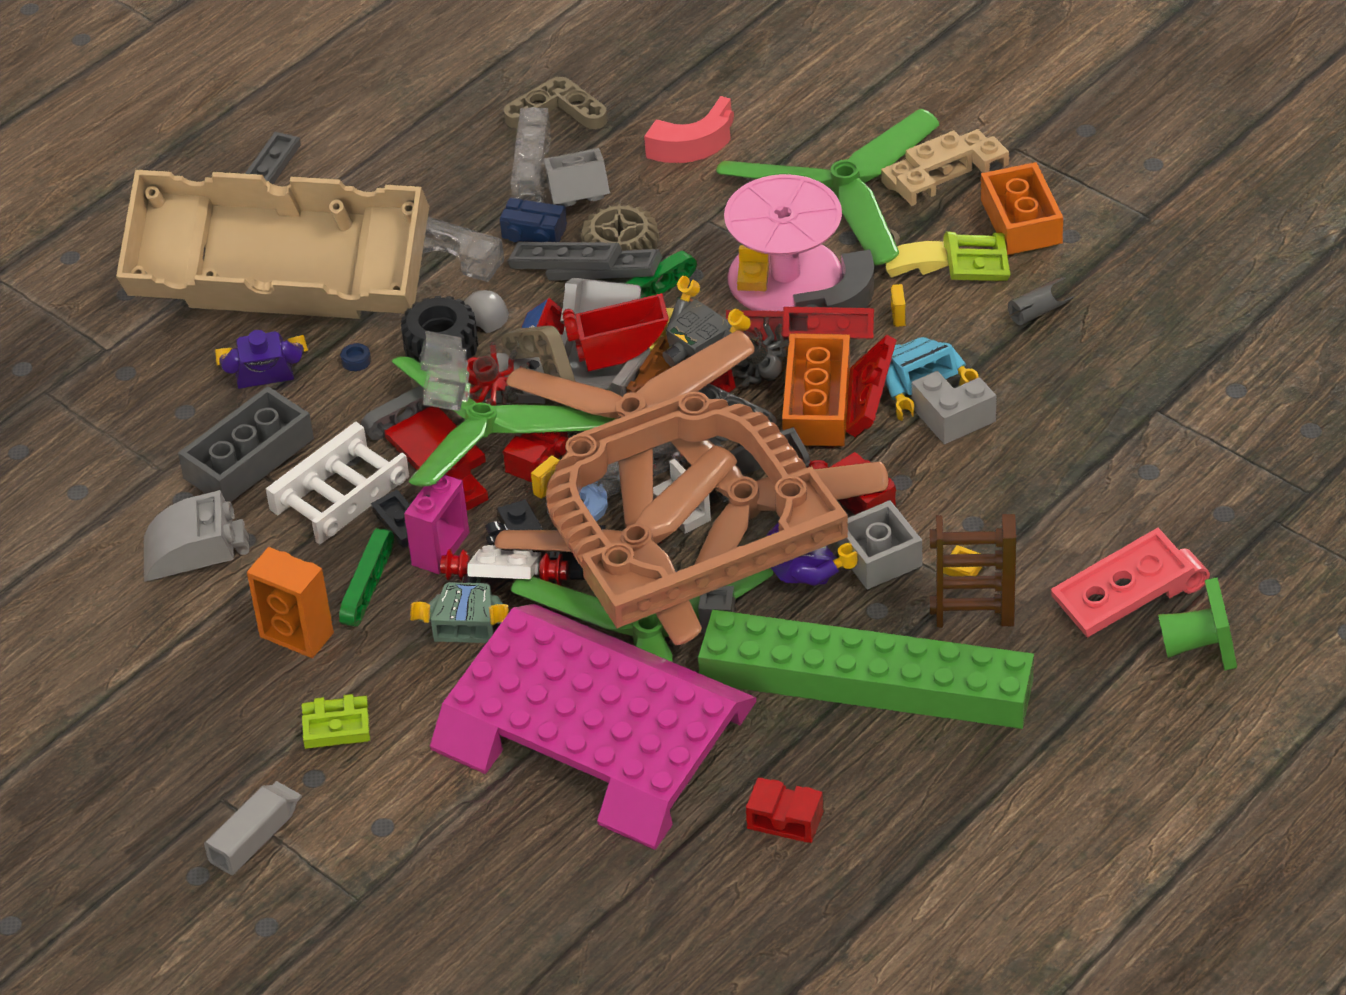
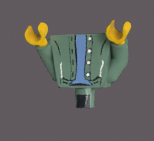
(462, 612)

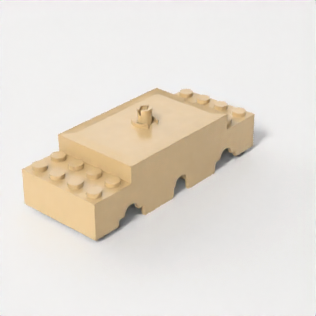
(273, 246)

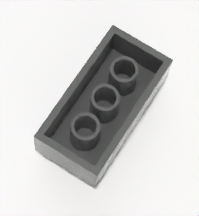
(246, 445)

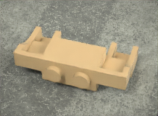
(942, 161)

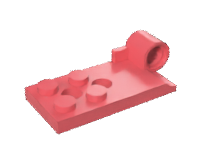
(1149, 563)

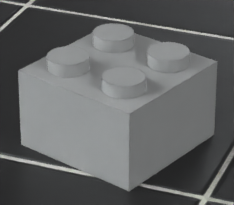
(576, 177)
(883, 544)

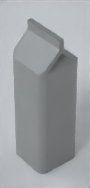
(251, 826)

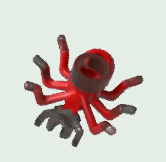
(485, 375)

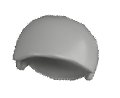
(488, 310)

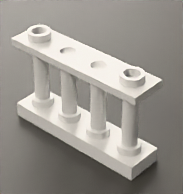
(324, 463)

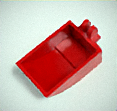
(617, 331)

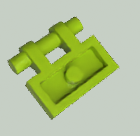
(335, 721)

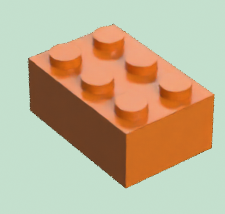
(1022, 208)
(290, 602)

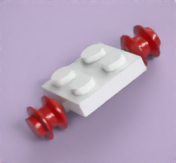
(504, 564)

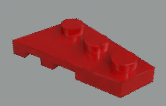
(866, 385)

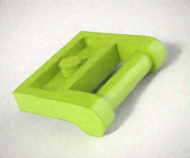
(977, 263)

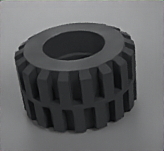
(441, 317)

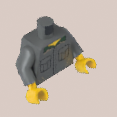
(696, 325)

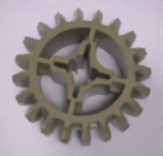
(622, 225)

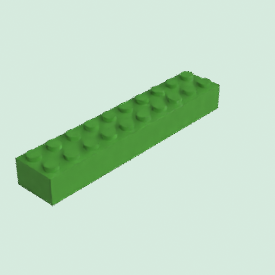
(868, 668)

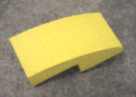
(924, 255)

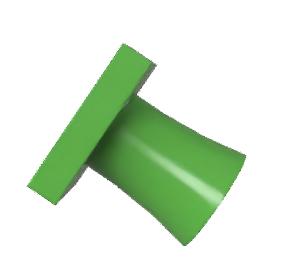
(1200, 628)

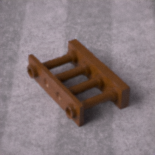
(1002, 560)

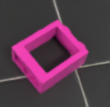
(436, 523)

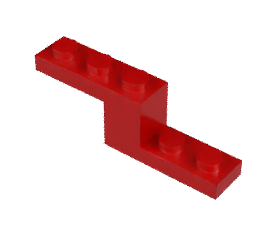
(814, 320)

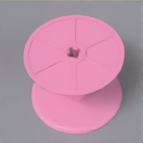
(789, 222)

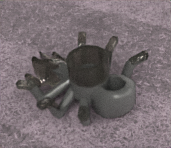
(764, 359)

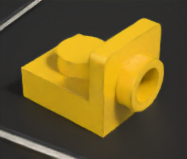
(752, 270)

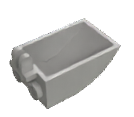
(193, 536)

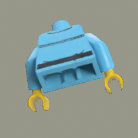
(918, 360)

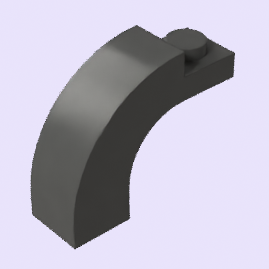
(851, 292)

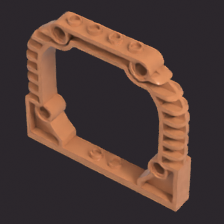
(637, 589)

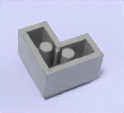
(952, 410)

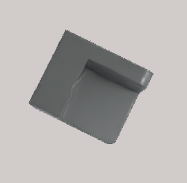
(719, 599)

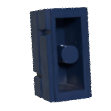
(532, 221)

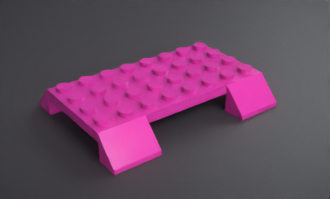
(593, 708)

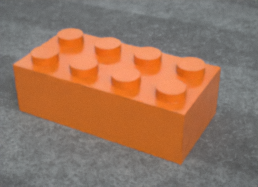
(817, 388)

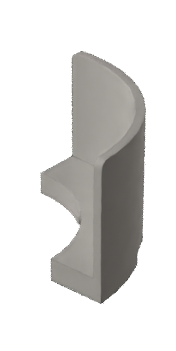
(587, 295)

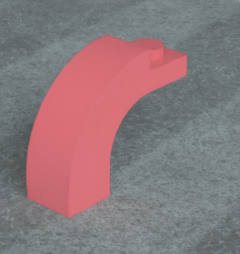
(691, 141)

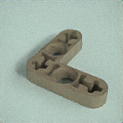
(559, 93)
(542, 343)

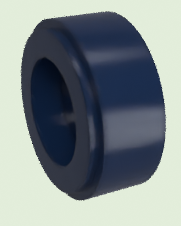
(355, 357)

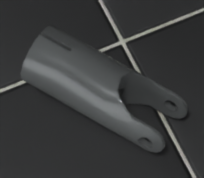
(1035, 303)

